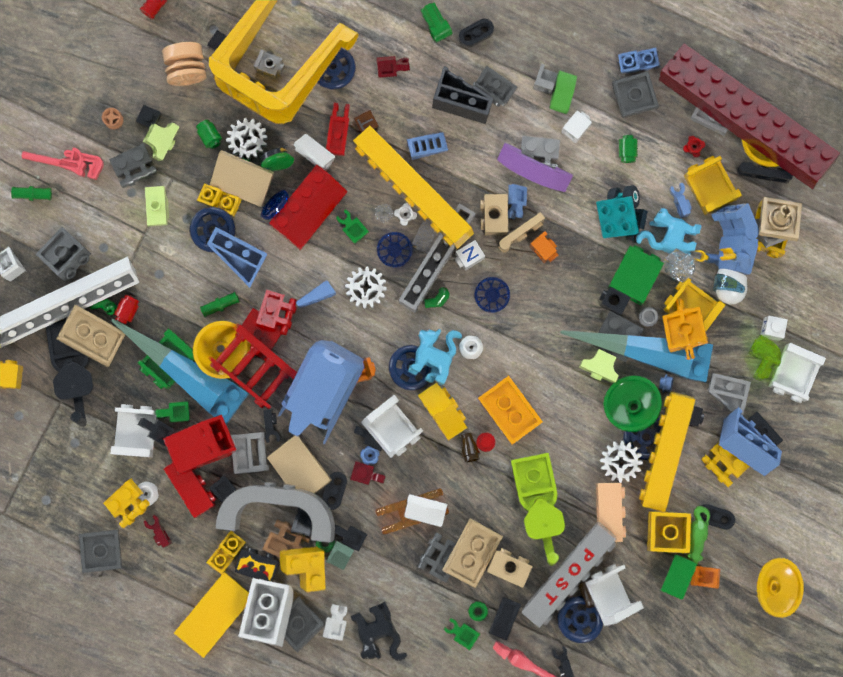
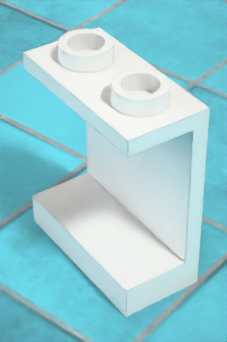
(130, 437)
(611, 596)

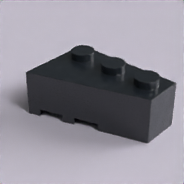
(460, 98)

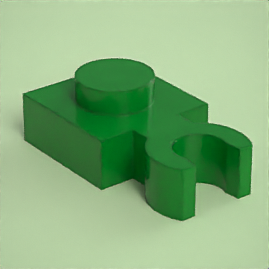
(354, 229)
(465, 634)

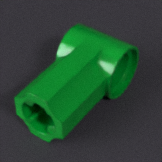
(437, 25)

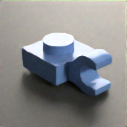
(517, 198)
(683, 205)

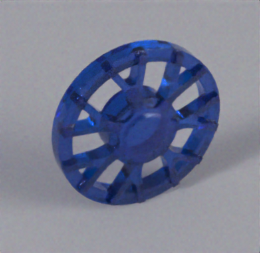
(274, 205)
(394, 249)
(492, 294)

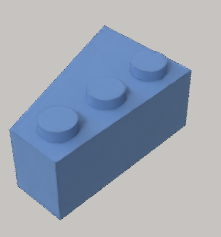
(237, 254)
(748, 444)

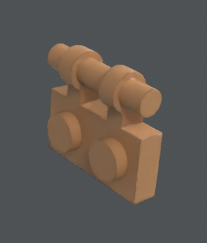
(277, 542)

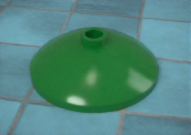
(628, 393)

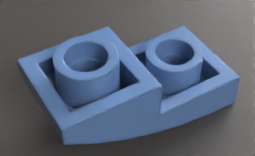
(639, 61)

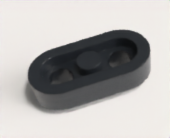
(474, 31)
(335, 490)
(715, 517)

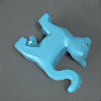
(674, 234)
(434, 358)

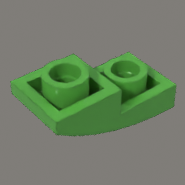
(563, 92)

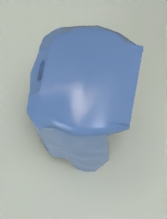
(322, 386)

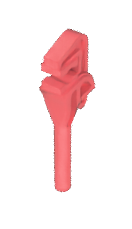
(74, 162)
(518, 659)

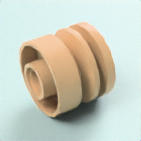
(184, 63)

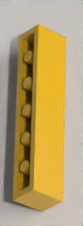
(667, 451)

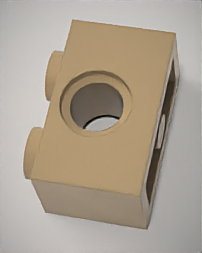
(497, 203)
(521, 571)

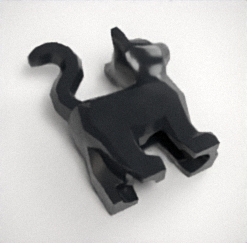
(378, 629)

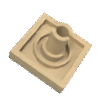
(780, 219)

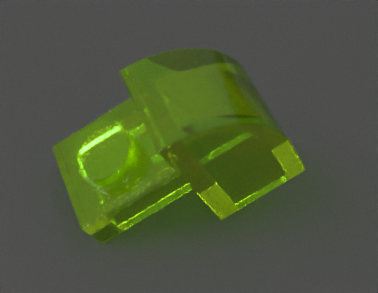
(768, 353)

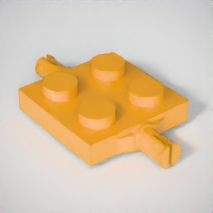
(685, 329)

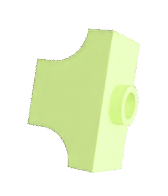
(161, 139)
(156, 206)
(601, 366)

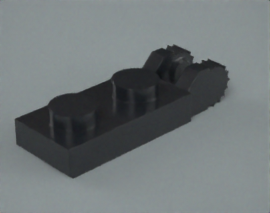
(764, 173)

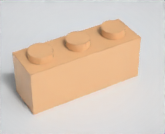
(610, 508)

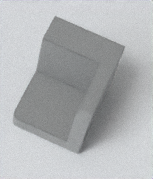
(545, 80)

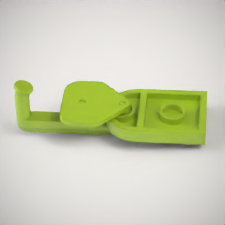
(536, 483)

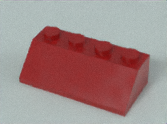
(308, 207)

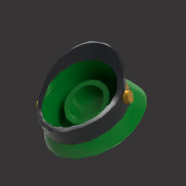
(277, 159)

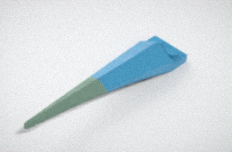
(653, 352)
(213, 394)

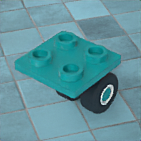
(618, 212)

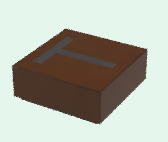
(365, 120)

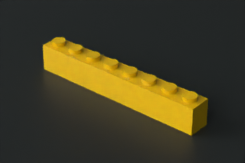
(413, 187)

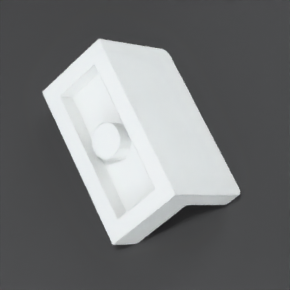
(314, 152)
(425, 510)

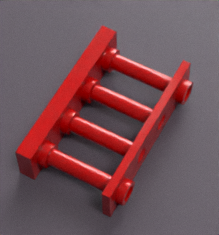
(255, 348)

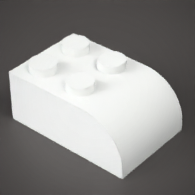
(267, 612)

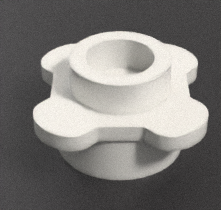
(400, 214)

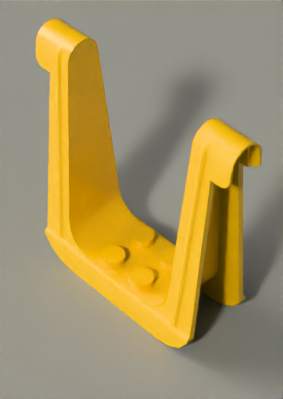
(280, 105)

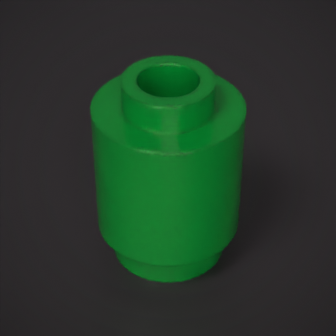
(208, 134)
(628, 149)

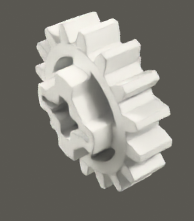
(239, 135)
(354, 286)
(621, 453)

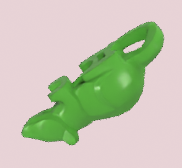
(698, 534)

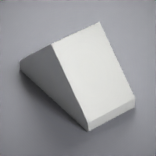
(10, 265)

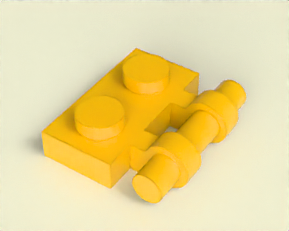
(732, 463)
(122, 499)

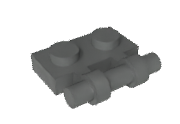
(131, 160)
(438, 565)

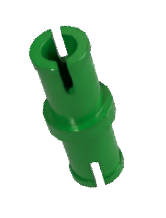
(31, 193)
(219, 304)

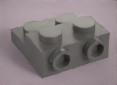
(63, 254)

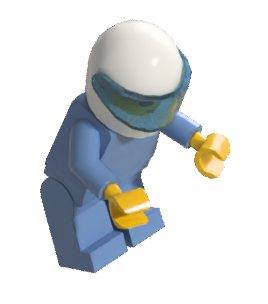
(736, 252)

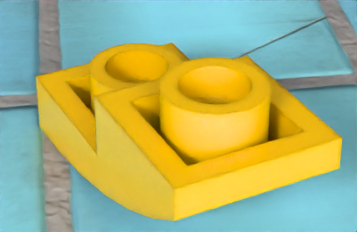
(216, 197)
(226, 552)

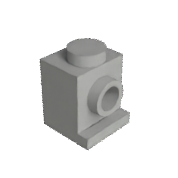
(271, 71)

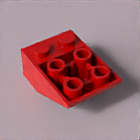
(200, 444)

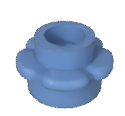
(666, 383)
(369, 460)

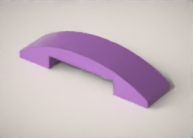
(534, 170)

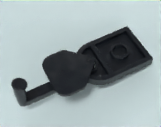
(72, 378)

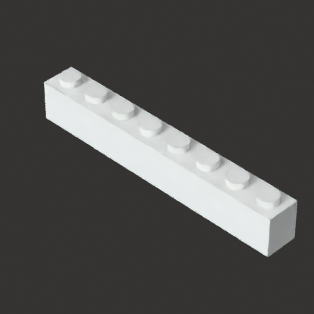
(60, 302)

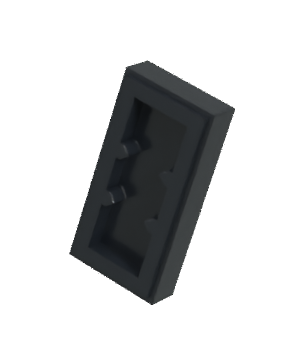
(764, 428)
(302, 524)
(504, 618)

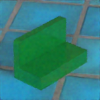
(679, 577)

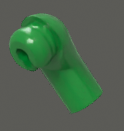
(439, 300)
(106, 304)

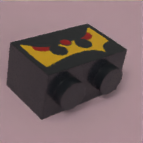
(257, 565)

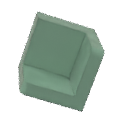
(340, 555)

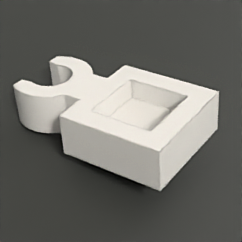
(335, 625)

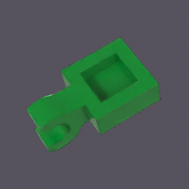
(177, 412)

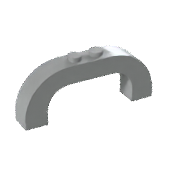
(321, 516)

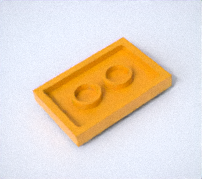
(510, 410)

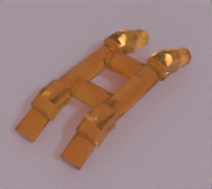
(400, 506)

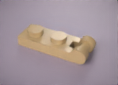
(521, 233)

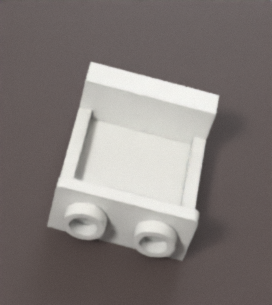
(796, 372)
(391, 428)

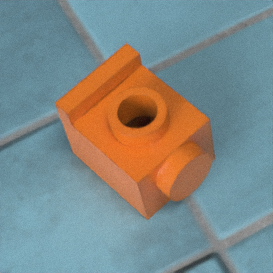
(544, 248)

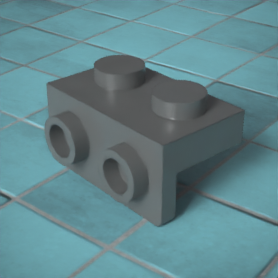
(495, 86)

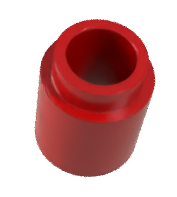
(126, 309)

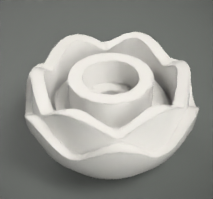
(469, 353)
(152, 492)

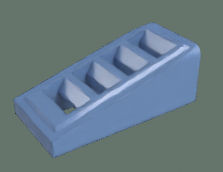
(418, 140)
(318, 294)

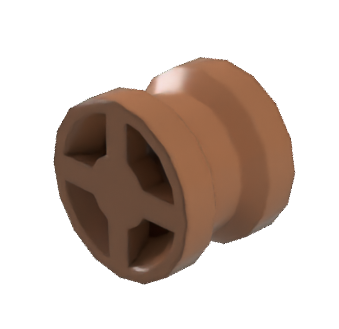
(109, 116)

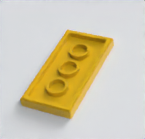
(213, 615)

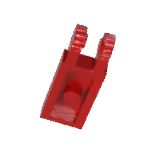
(338, 131)

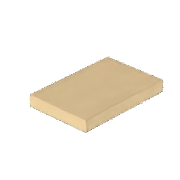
(241, 178)
(91, 335)
(299, 466)
(472, 553)

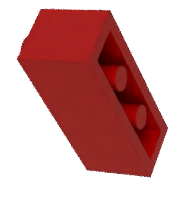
(191, 490)

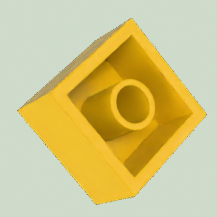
(669, 532)

